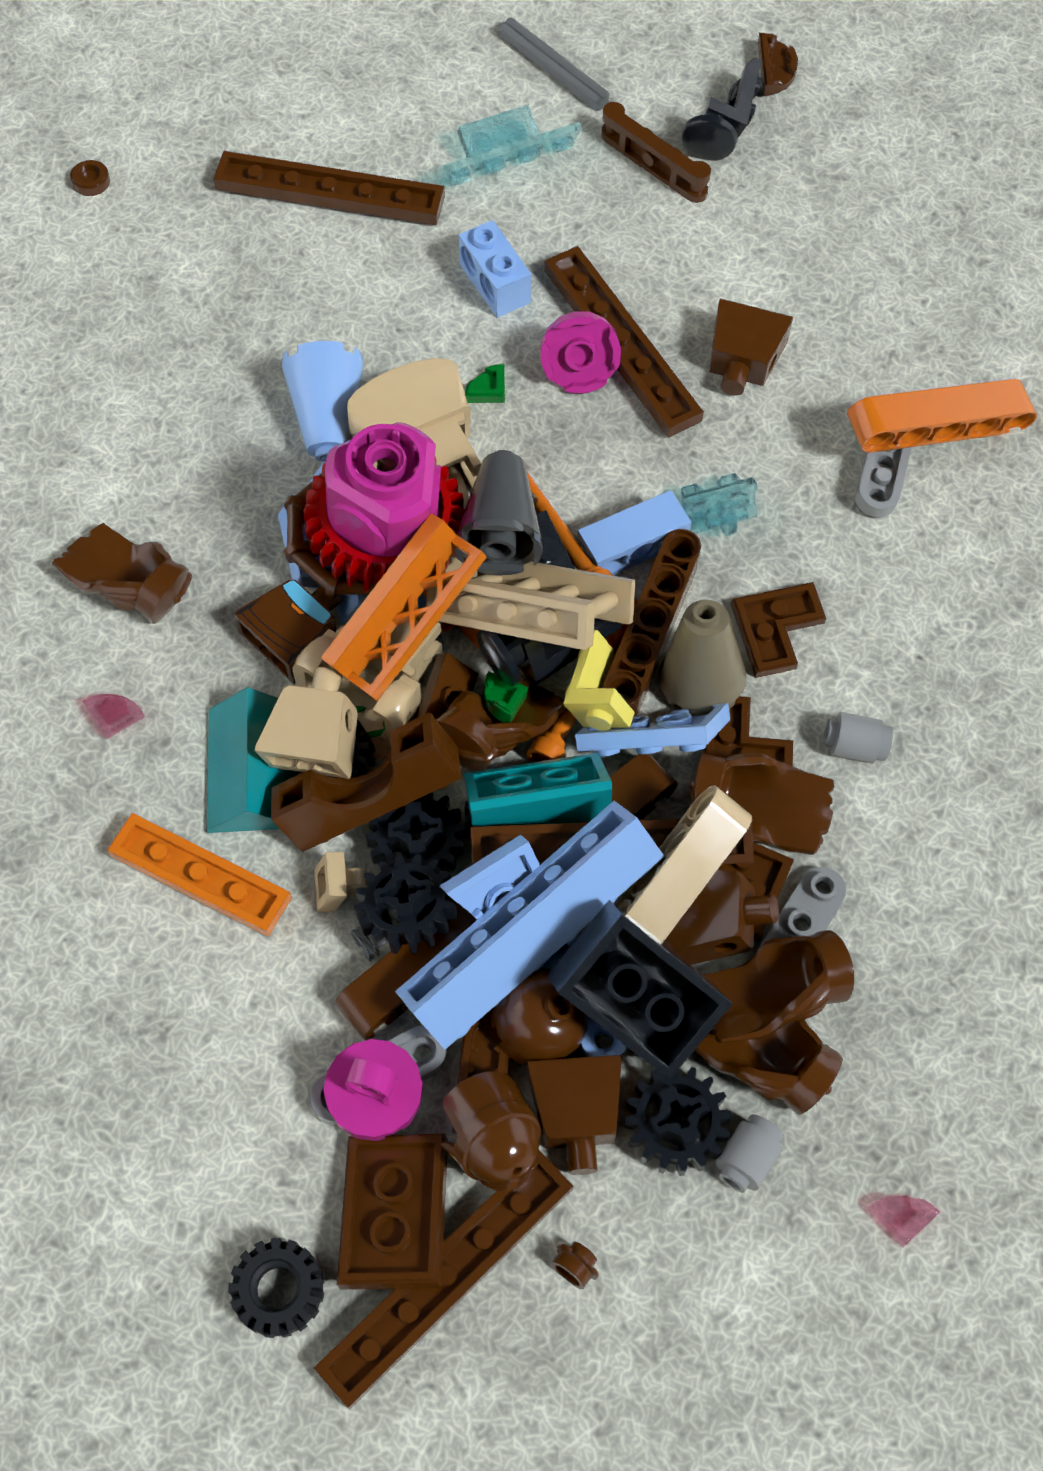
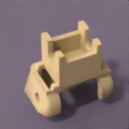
(428, 398)
(398, 702)

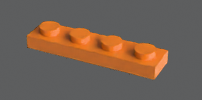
(200, 874)

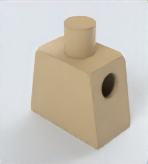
(311, 728)

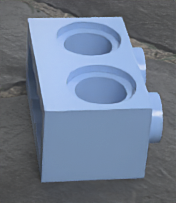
(495, 268)

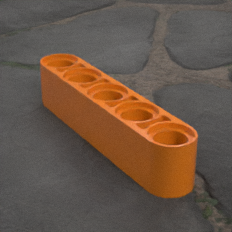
(940, 415)

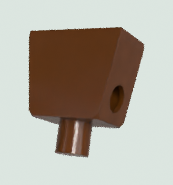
(746, 344)
(722, 919)
(577, 1106)

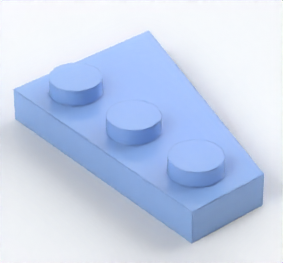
(671, 729)
(492, 878)

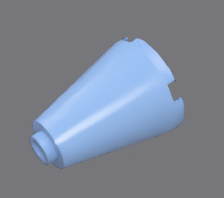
(320, 384)

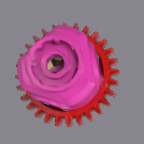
(376, 499)

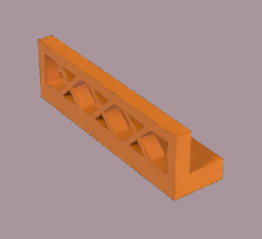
(396, 602)

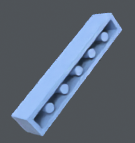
(530, 924)

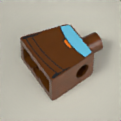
(286, 622)

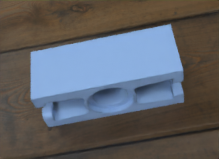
(633, 533)

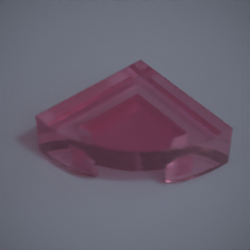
(112, 712)
(903, 1216)

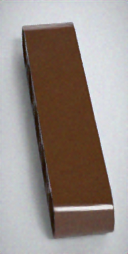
(656, 608)

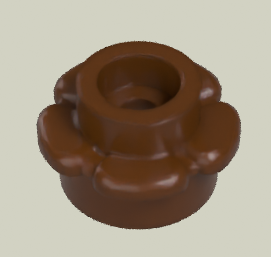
(577, 1261)

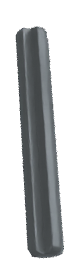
(554, 64)

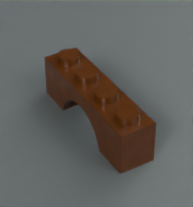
(320, 807)

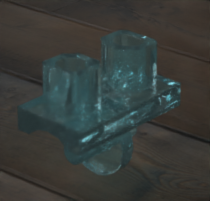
(721, 505)

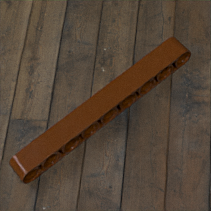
(372, 996)

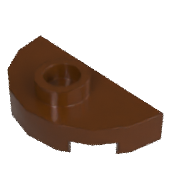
(777, 64)

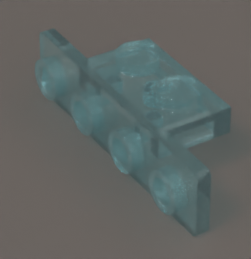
(502, 139)

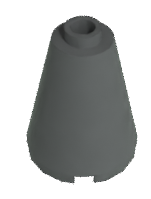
(502, 516)

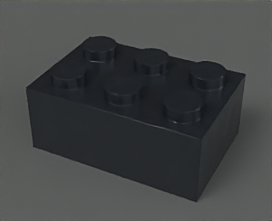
(639, 990)

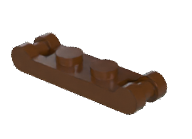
(654, 154)

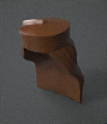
(125, 573)
(484, 737)
(785, 803)
(783, 984)
(782, 1066)

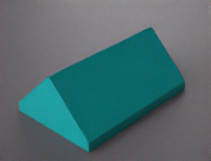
(237, 776)
(539, 792)

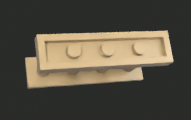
(542, 604)

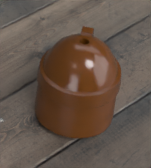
(494, 1130)

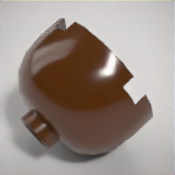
(538, 1021)

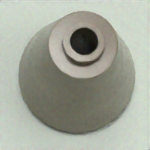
(703, 661)

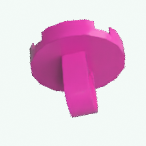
(580, 352)
(373, 1089)

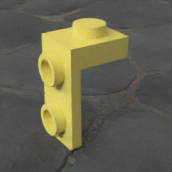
(588, 699)

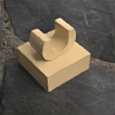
(335, 882)

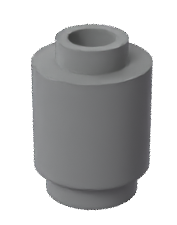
(858, 737)
(750, 1153)

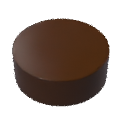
(90, 178)

